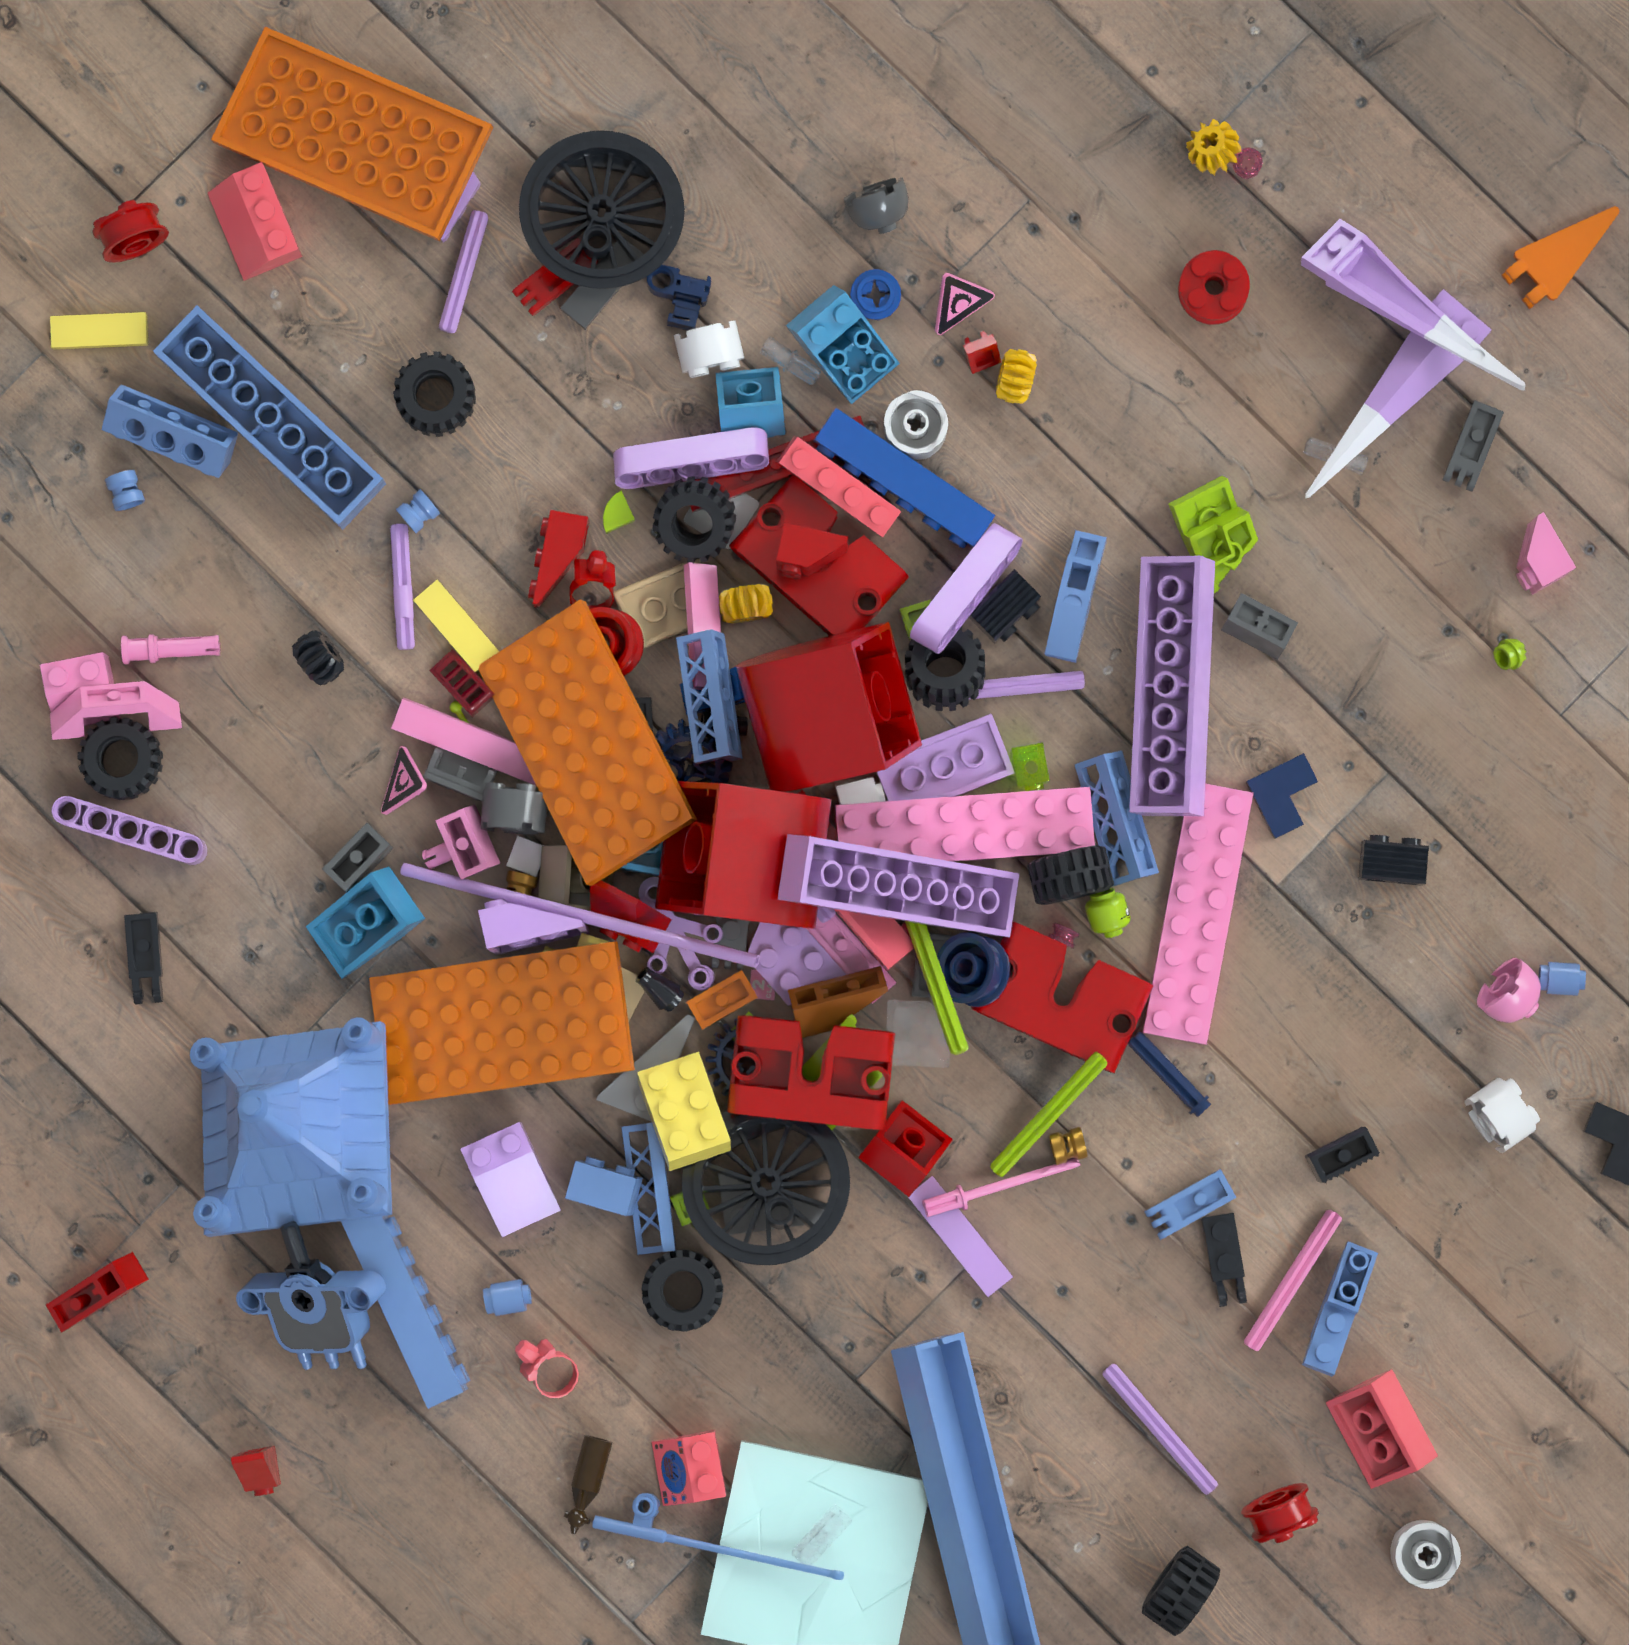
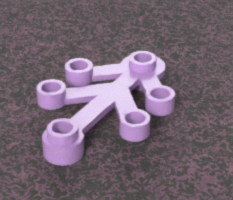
(679, 926)

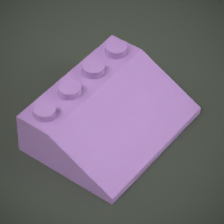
(517, 927)

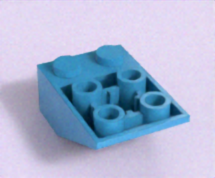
(842, 343)

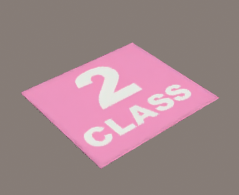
(761, 986)

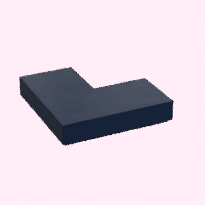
(1273, 792)

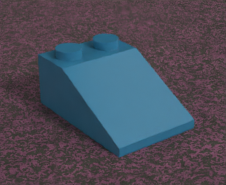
(365, 921)

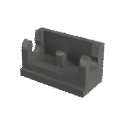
(1259, 626)
(459, 773)

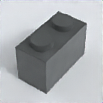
(357, 857)

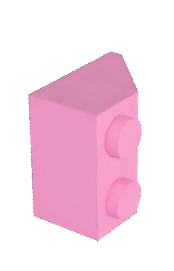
(1542, 556)
(67, 675)

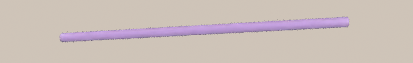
(587, 917)

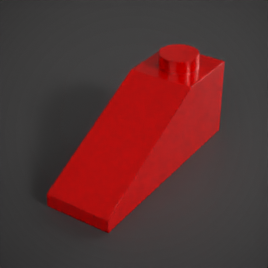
(97, 1291)
(257, 1470)

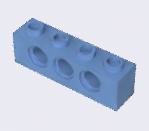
(169, 431)

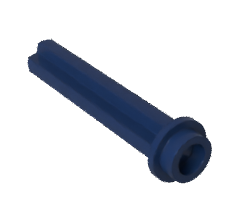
(1169, 1074)

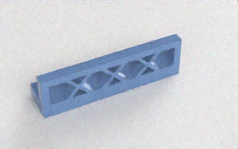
(720, 700)
(1133, 841)
(661, 1191)

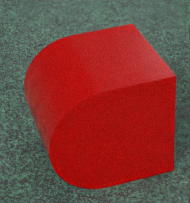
(829, 708)
(735, 853)

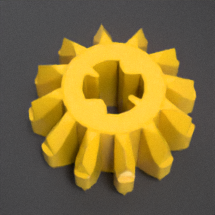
(1213, 146)
(1016, 376)
(745, 603)

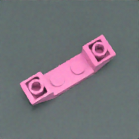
(114, 700)

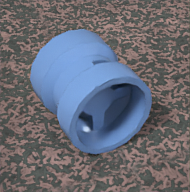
(125, 490)
(418, 511)

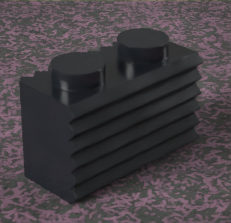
(1005, 607)
(1392, 861)
(1342, 1155)

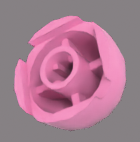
(1512, 993)

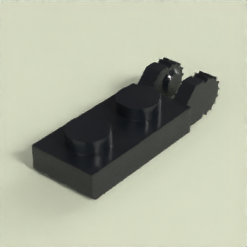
(144, 954)
(1224, 1255)

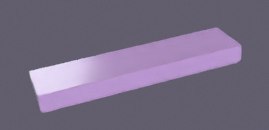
(963, 1241)

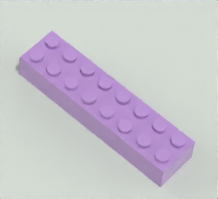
(1172, 686)
(897, 885)

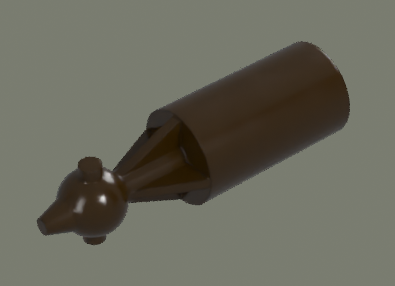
(587, 1478)

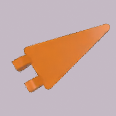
(1557, 257)

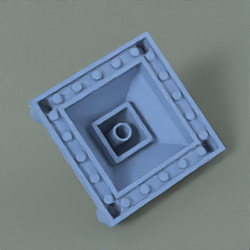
(294, 1129)

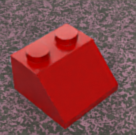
(807, 550)
(615, 903)
(905, 1148)

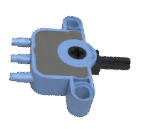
(314, 1306)

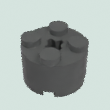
(513, 809)

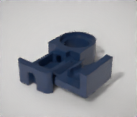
(687, 292)

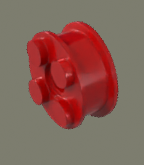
(130, 231)
(1218, 267)
(624, 636)
(1280, 1513)

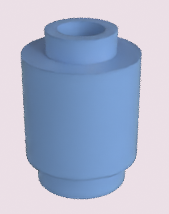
(1562, 978)
(507, 1297)

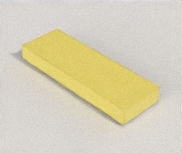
(99, 330)
(455, 625)

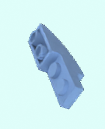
(1075, 596)
(1339, 1308)

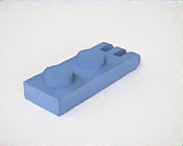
(1192, 1203)

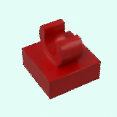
(981, 353)

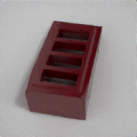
(476, 705)

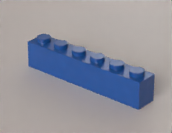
(903, 478)

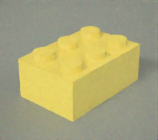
(684, 1111)

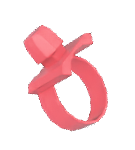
(532, 1358)

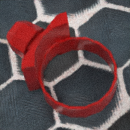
(594, 569)

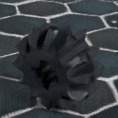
(318, 657)

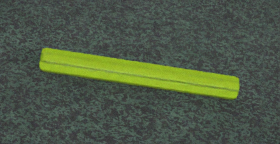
(937, 987)
(1048, 1114)

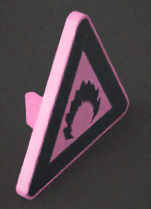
(958, 300)
(404, 782)

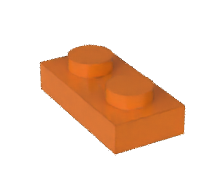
(722, 999)

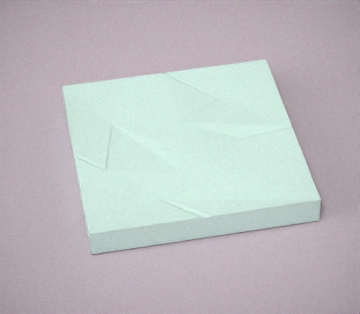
(769, 1511)

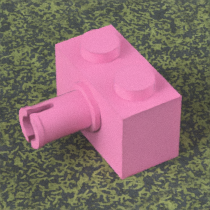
(463, 843)

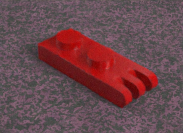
(545, 285)

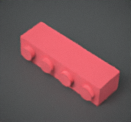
(838, 486)

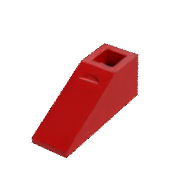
(563, 543)

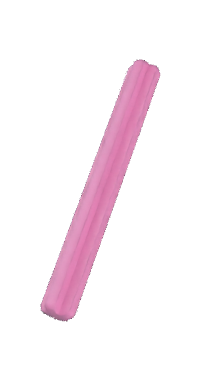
(1292, 1280)

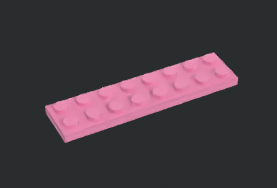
(973, 824)
(1198, 917)

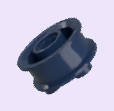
(989, 971)

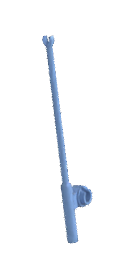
(643, 1529)

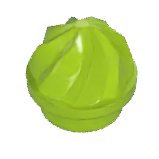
(1509, 654)

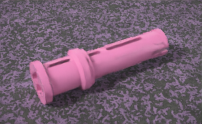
(154, 648)

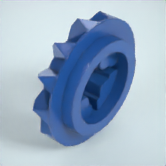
(886, 284)

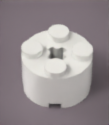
(709, 348)
(905, 410)
(1502, 1113)
(1439, 1565)

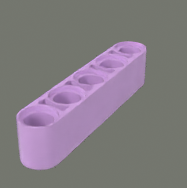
(691, 456)
(966, 588)
(113, 830)

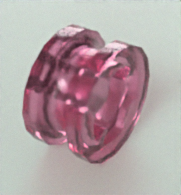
(1243, 173)
(1064, 935)

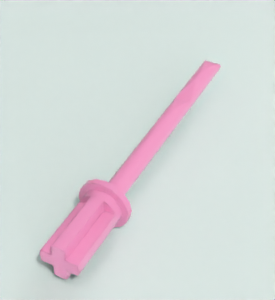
(959, 1198)

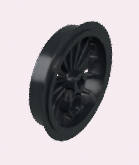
(613, 153)
(740, 1131)

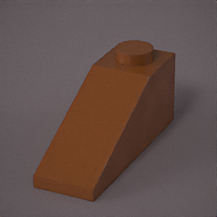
(833, 1000)

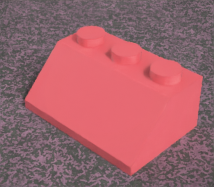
(254, 221)
(881, 936)
(1382, 1429)

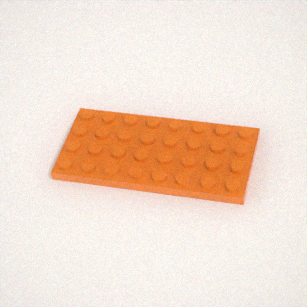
(352, 133)
(586, 743)
(504, 1023)

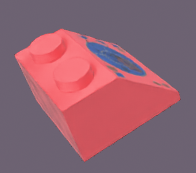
(689, 1468)

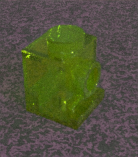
(1030, 753)

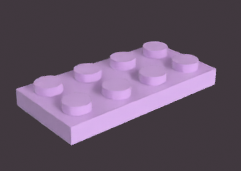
(949, 763)

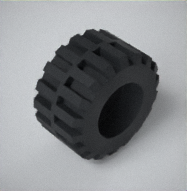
(434, 367)
(683, 542)
(946, 690)
(96, 745)
(1070, 875)
(658, 1306)
(1181, 1591)

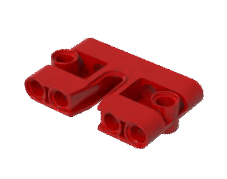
(832, 592)
(1087, 1020)
(782, 1092)

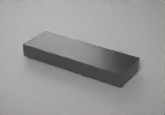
(587, 302)

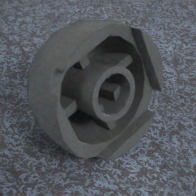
(879, 205)

